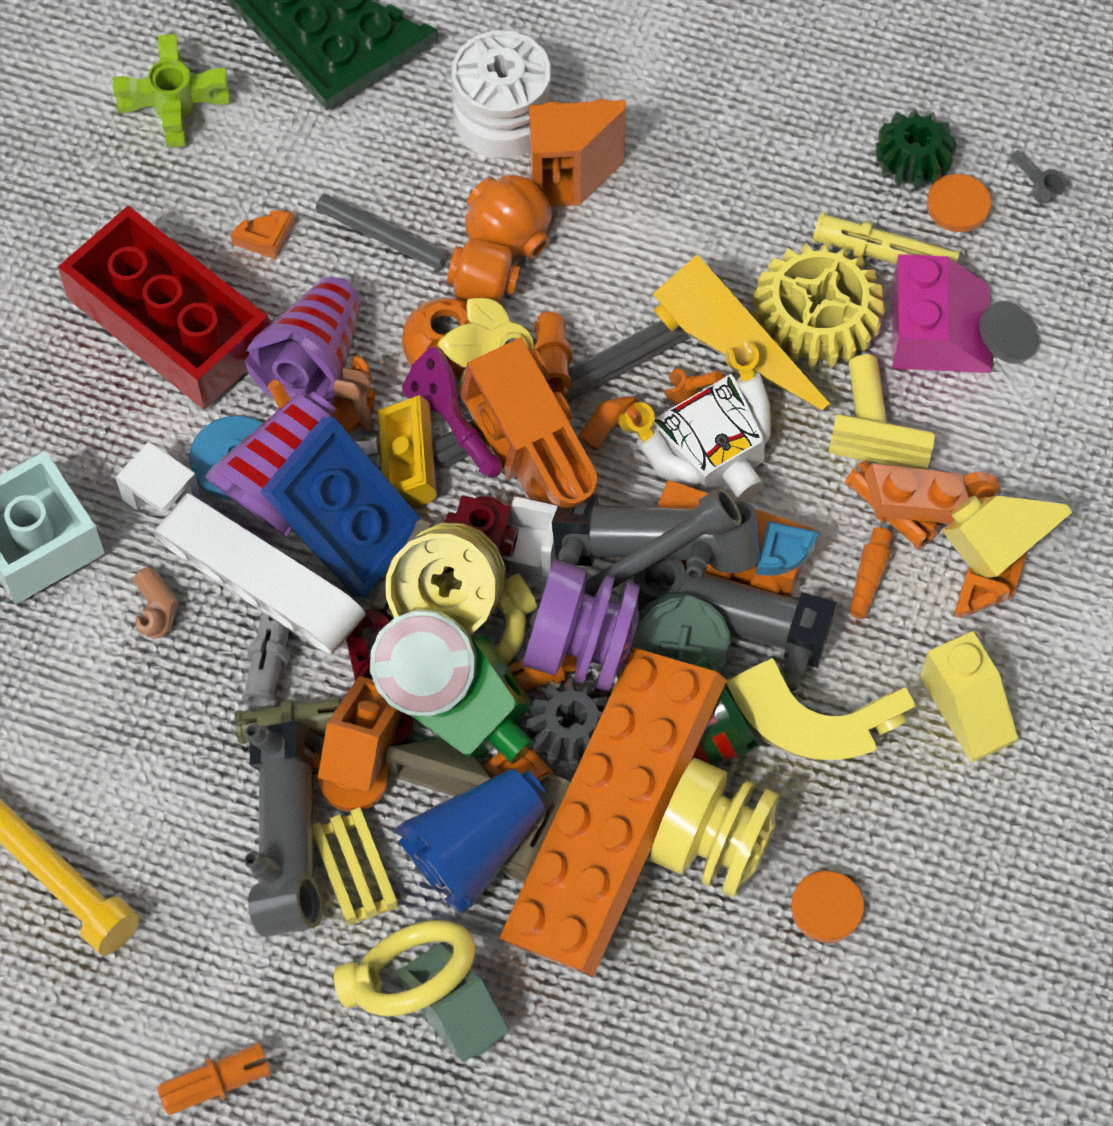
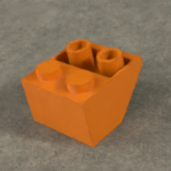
(575, 147)

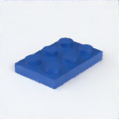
(341, 506)

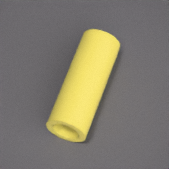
(867, 388)

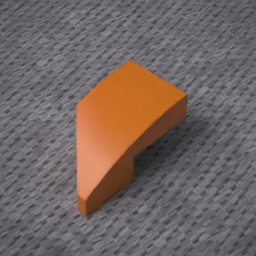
(982, 593)

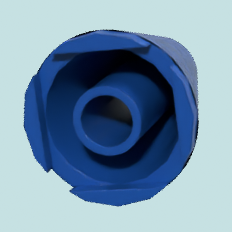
(473, 834)

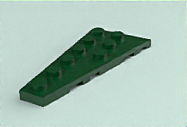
(335, 43)

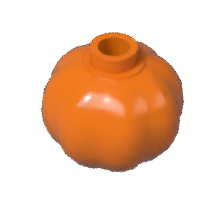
(511, 214)

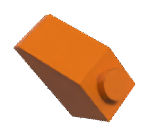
(358, 738)

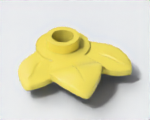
(486, 331)

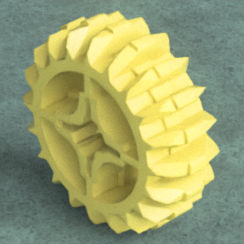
(836, 324)

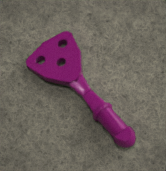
(446, 402)

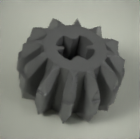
(560, 711)

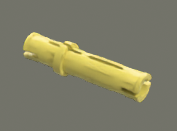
(831, 230)

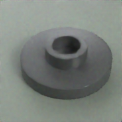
(1008, 332)

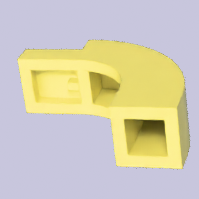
(796, 730)

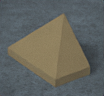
(435, 766)

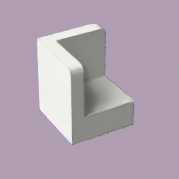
(155, 479)
(535, 540)

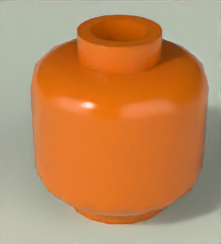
(482, 270)

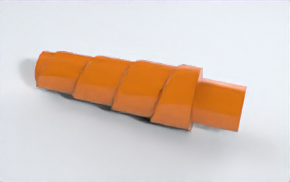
(870, 571)

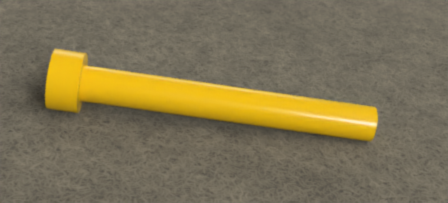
(105, 921)

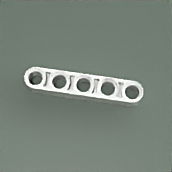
(259, 574)

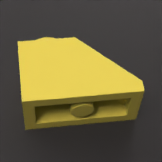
(1000, 530)
(969, 696)

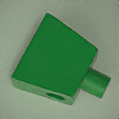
(487, 712)

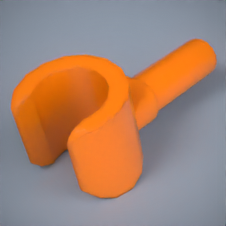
(688, 386)

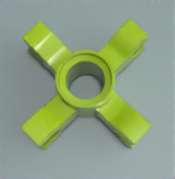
(171, 90)

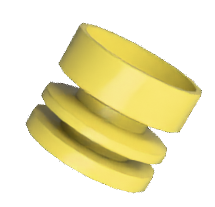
(415, 583)
(714, 827)

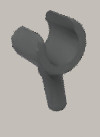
(1049, 177)

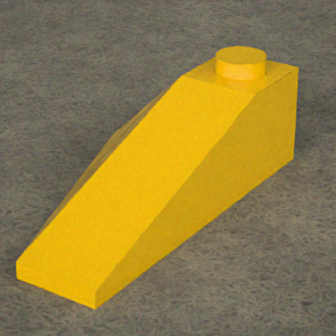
(716, 318)

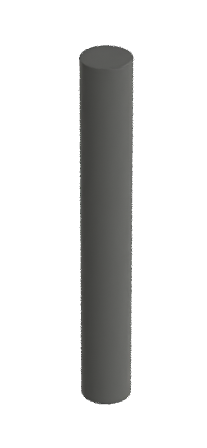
(382, 232)

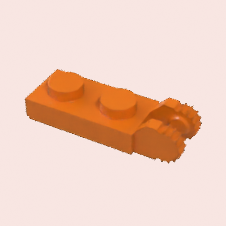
(923, 492)

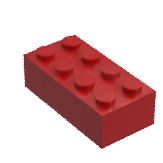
(163, 305)

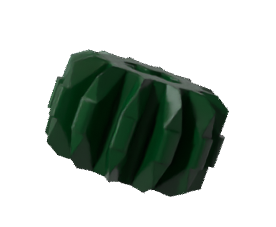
(915, 149)

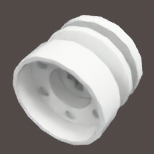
(492, 91)

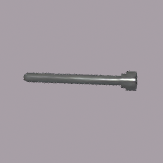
(715, 514)

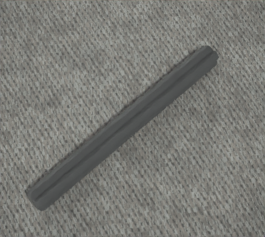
(587, 376)

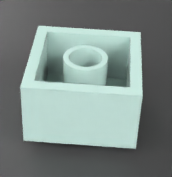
(41, 529)

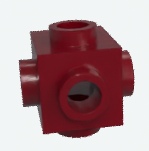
(489, 517)

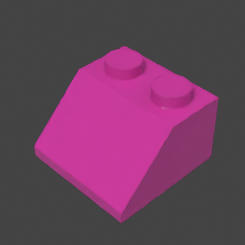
(938, 316)

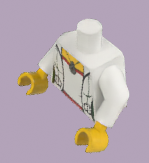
(711, 435)

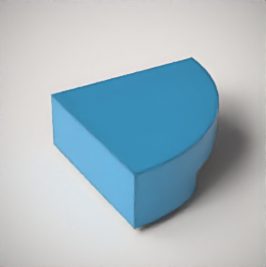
(784, 549)

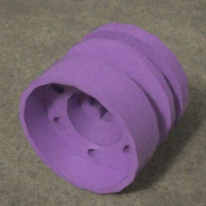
(582, 625)

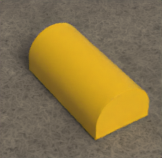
(408, 449)

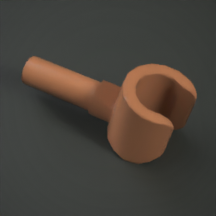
(355, 388)

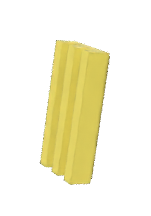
(881, 442)
(339, 827)

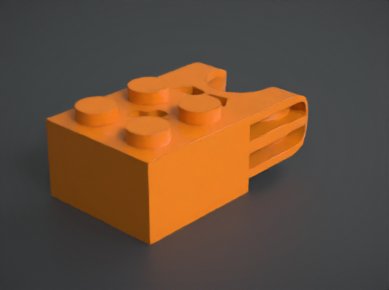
(528, 425)

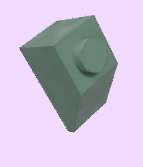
(463, 1018)

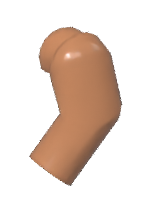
(160, 605)

